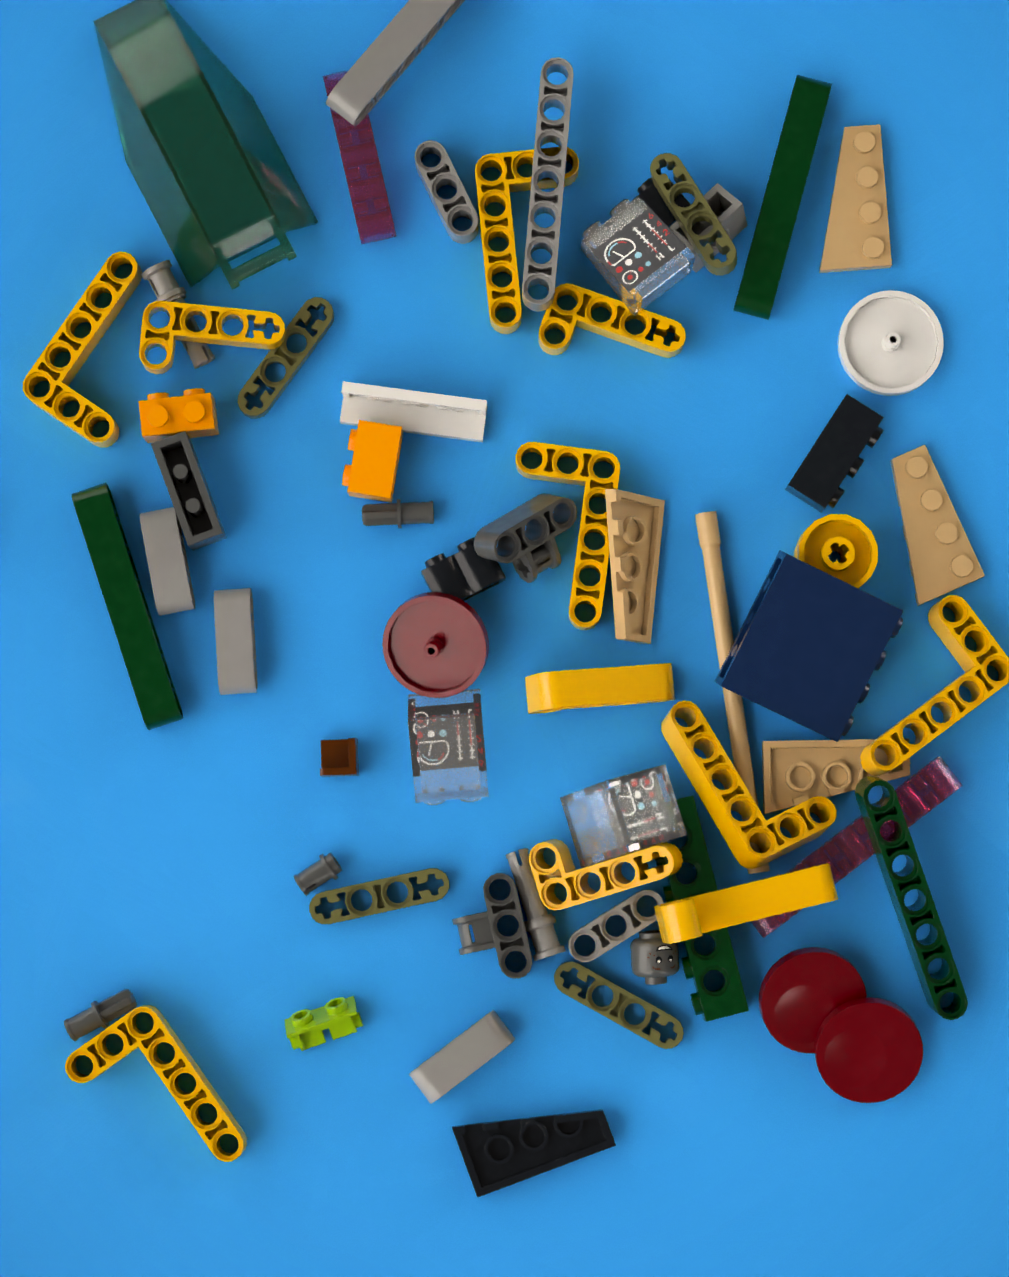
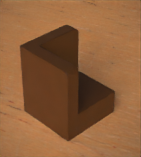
(339, 758)

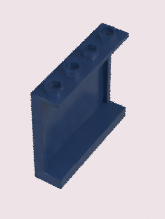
(809, 647)

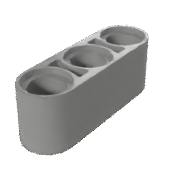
(443, 175)
(167, 561)
(235, 641)
(598, 932)
(462, 1056)

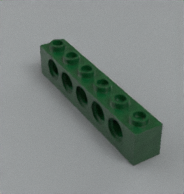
(730, 996)

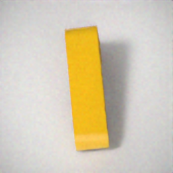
(612, 328)
(211, 334)
(599, 687)
(608, 871)

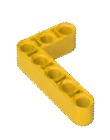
(502, 225)
(80, 350)
(589, 521)
(948, 699)
(736, 795)
(745, 903)
(168, 1073)

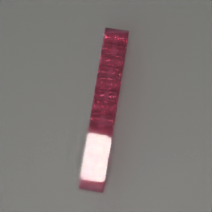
(852, 844)

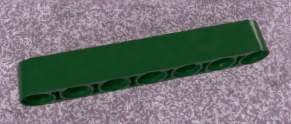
(782, 197)
(127, 606)
(923, 910)

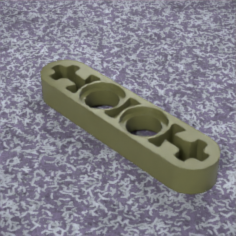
(692, 214)
(290, 360)
(380, 900)
(620, 1001)

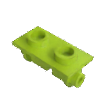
(306, 1026)

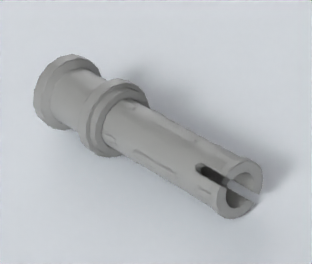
(167, 289)
(539, 923)

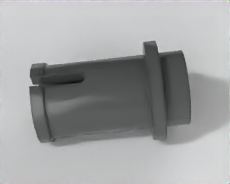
(318, 873)

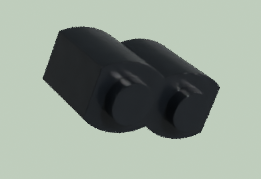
(462, 573)

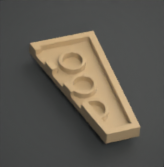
(858, 214)
(933, 533)
(634, 553)
(816, 768)

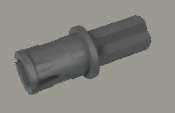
(398, 513)
(100, 1014)

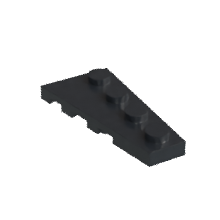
(525, 1147)

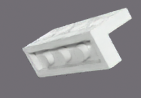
(414, 411)

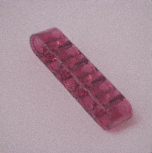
(362, 174)

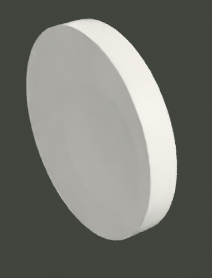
(890, 343)

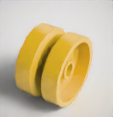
(848, 538)

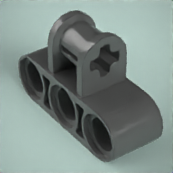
(532, 548)
(486, 930)

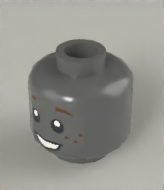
(653, 958)

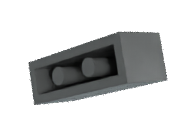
(188, 490)

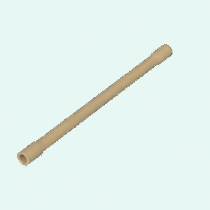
(710, 544)

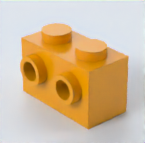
(167, 416)
(373, 461)

